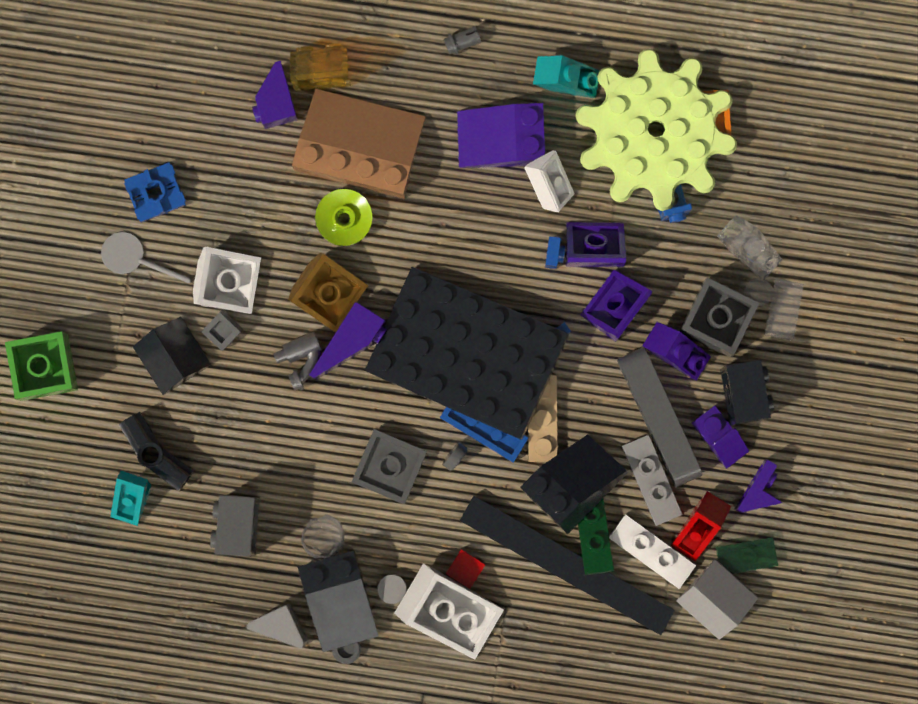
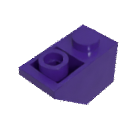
(676, 350)

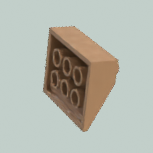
(358, 143)

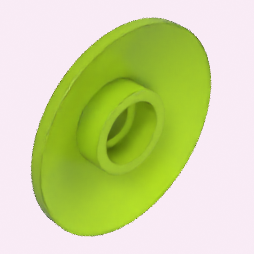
(338, 203)

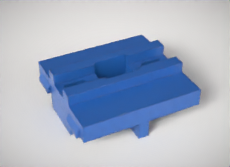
(169, 200)

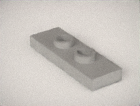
(651, 480)

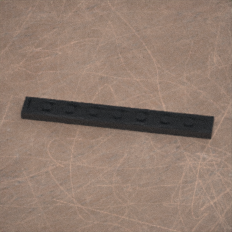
(566, 565)

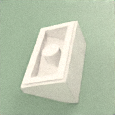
(550, 181)

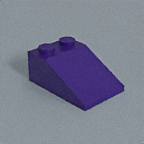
(501, 135)

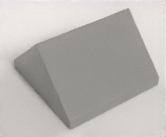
(717, 599)
(282, 626)

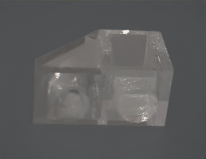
(750, 246)

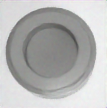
(392, 589)

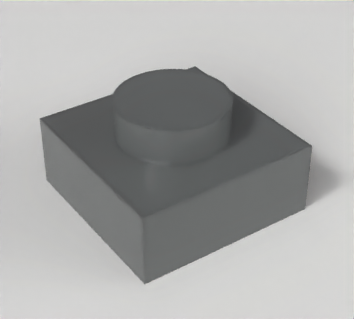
(222, 330)

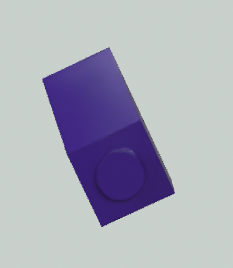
(274, 100)

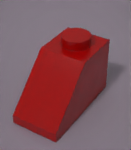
(701, 526)

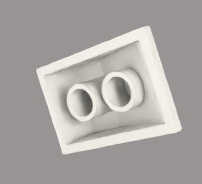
(448, 611)

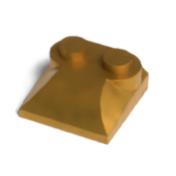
(326, 291)

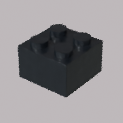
(746, 392)

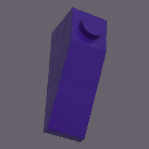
(353, 337)

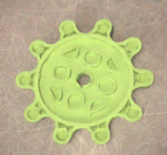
(648, 160)

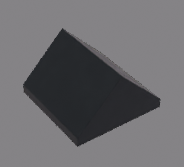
(171, 355)

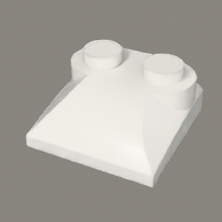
(226, 280)

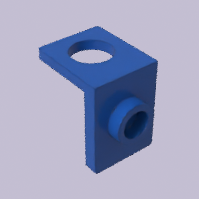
(679, 211)

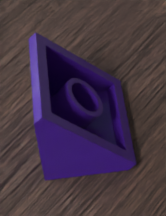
(595, 244)
(615, 304)

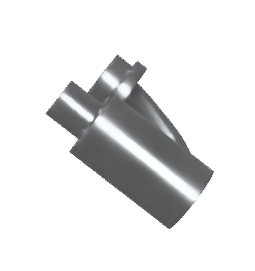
(297, 349)

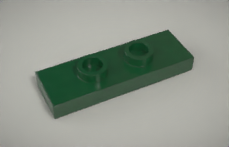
(595, 541)

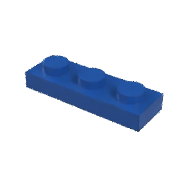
(498, 441)

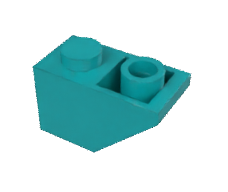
(566, 76)

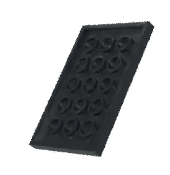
(467, 353)

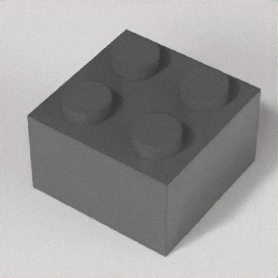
(719, 317)
(235, 526)

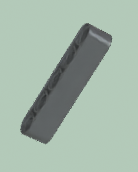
(659, 417)

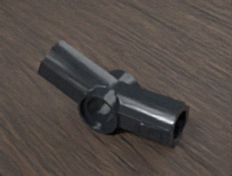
(141, 439)

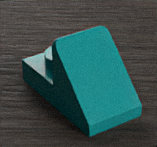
(130, 497)

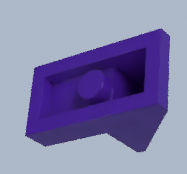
(720, 437)
(754, 496)

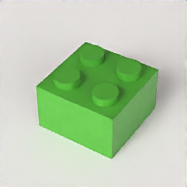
(41, 366)

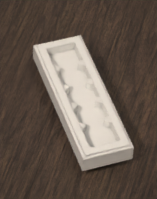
(652, 551)

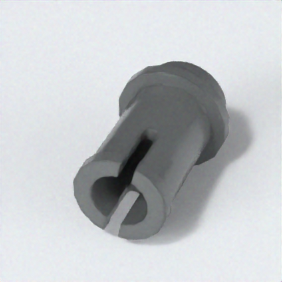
(462, 40)

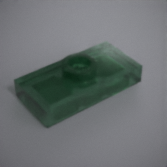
(748, 555)

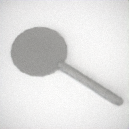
(124, 253)

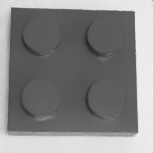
(389, 466)

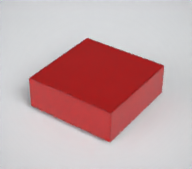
(465, 569)

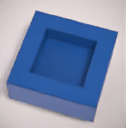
(555, 253)

